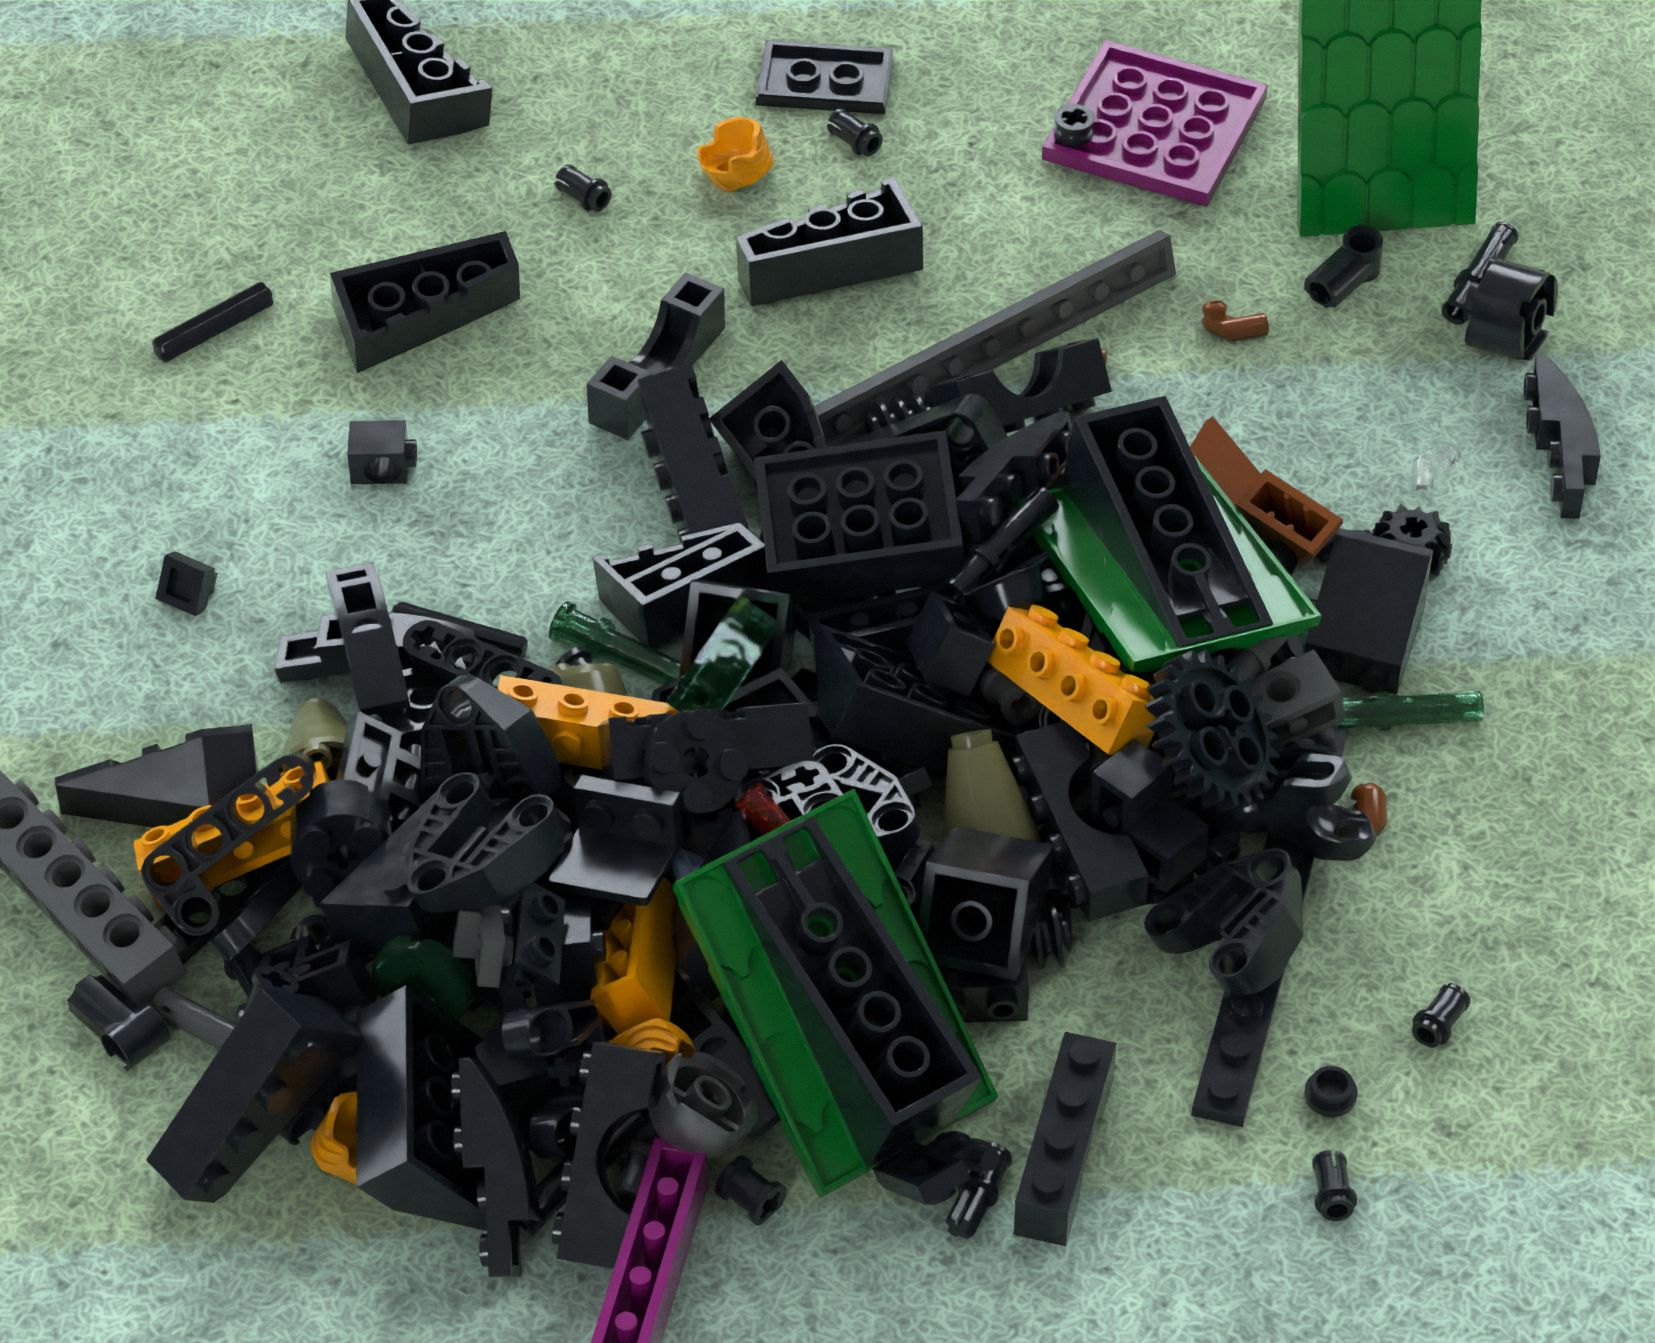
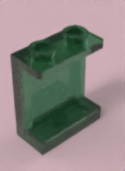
(725, 658)

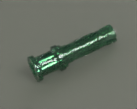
(603, 640)

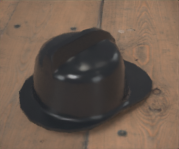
(1014, 588)

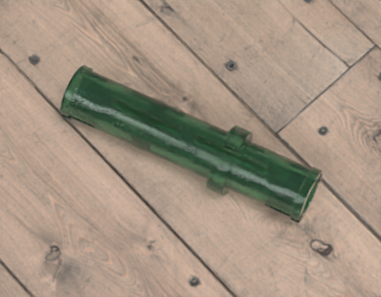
(1428, 708)

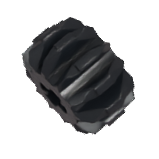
(1417, 529)

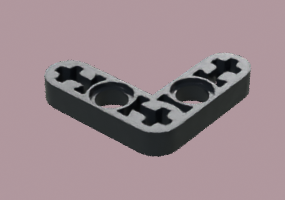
(787, 780)

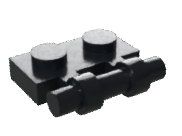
(373, 756)
(935, 1169)

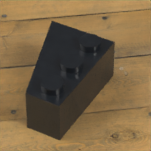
(653, 587)

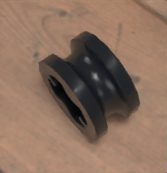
(1074, 125)

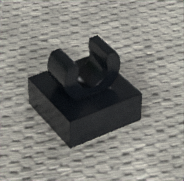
(185, 583)

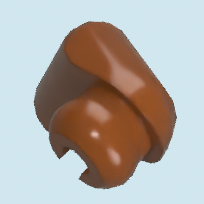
(1232, 328)
(1372, 802)

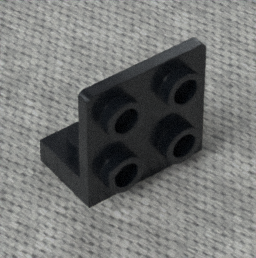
(621, 841)

